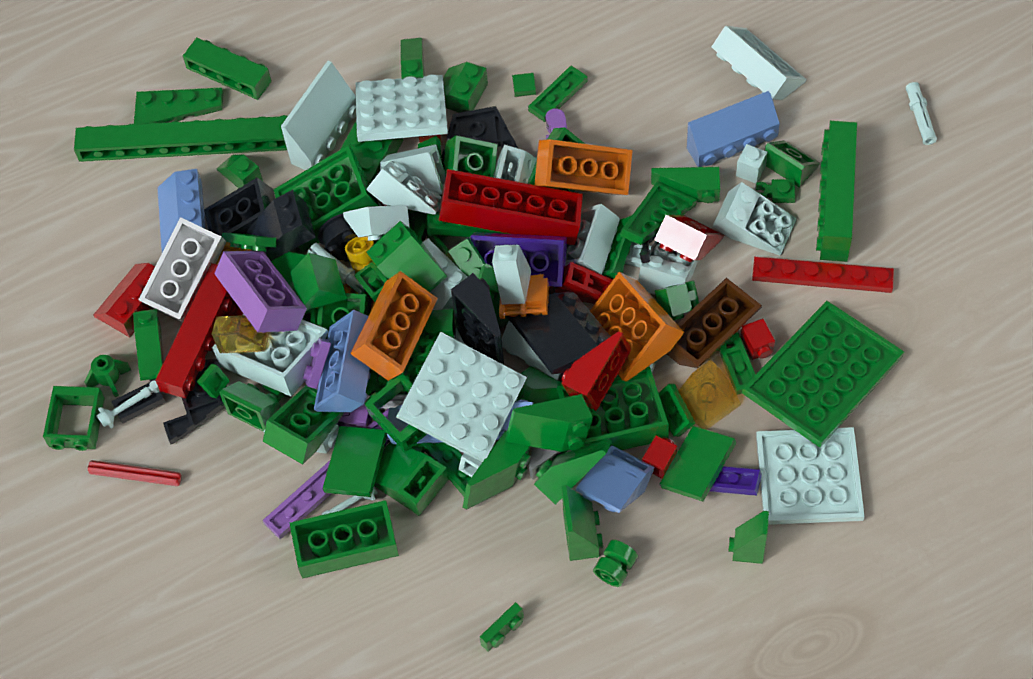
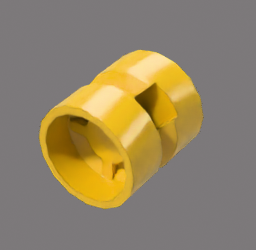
(357, 252)

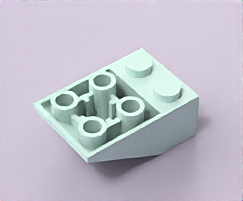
(514, 165)
(397, 187)
(754, 220)
(665, 269)

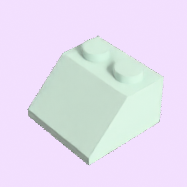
(376, 221)

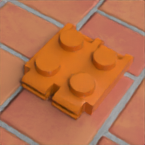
(535, 302)

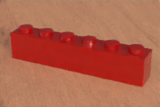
(194, 337)

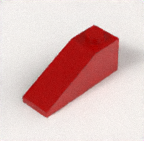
(584, 283)

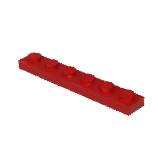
(823, 274)

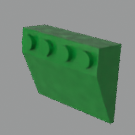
(330, 189)
(628, 413)

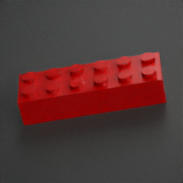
(510, 206)

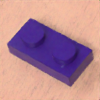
(737, 481)

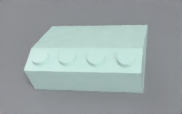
(319, 118)
(281, 363)

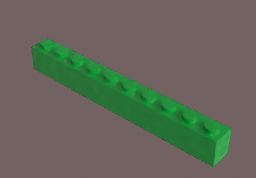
(179, 138)

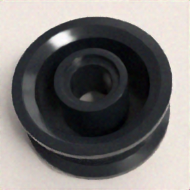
(335, 235)

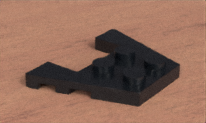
(481, 125)
(198, 407)

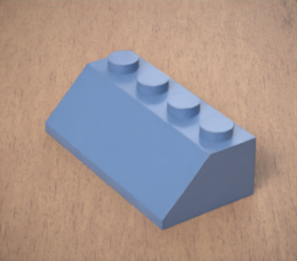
(731, 128)
(180, 197)
(343, 376)

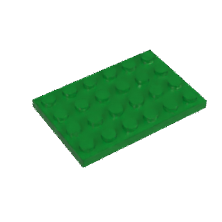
(823, 373)

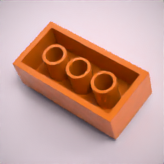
(583, 167)
(394, 326)

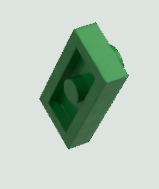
(676, 411)
(496, 632)

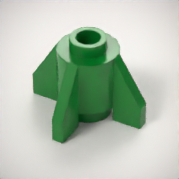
(106, 372)

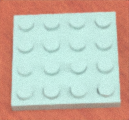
(400, 108)
(461, 397)
(808, 481)

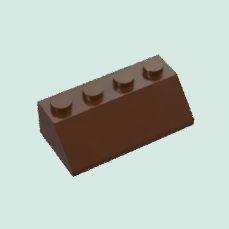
(712, 323)

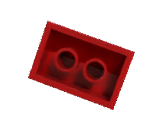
(124, 300)

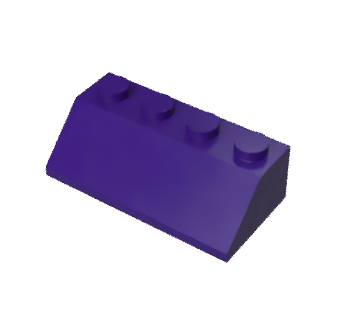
(543, 253)

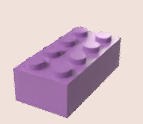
(260, 291)

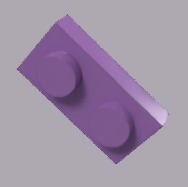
(319, 353)

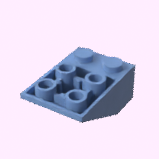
(616, 480)

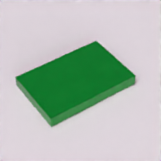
(355, 461)
(698, 463)

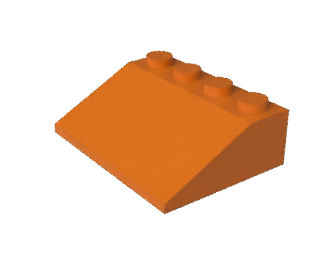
(645, 324)

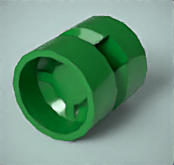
(614, 566)

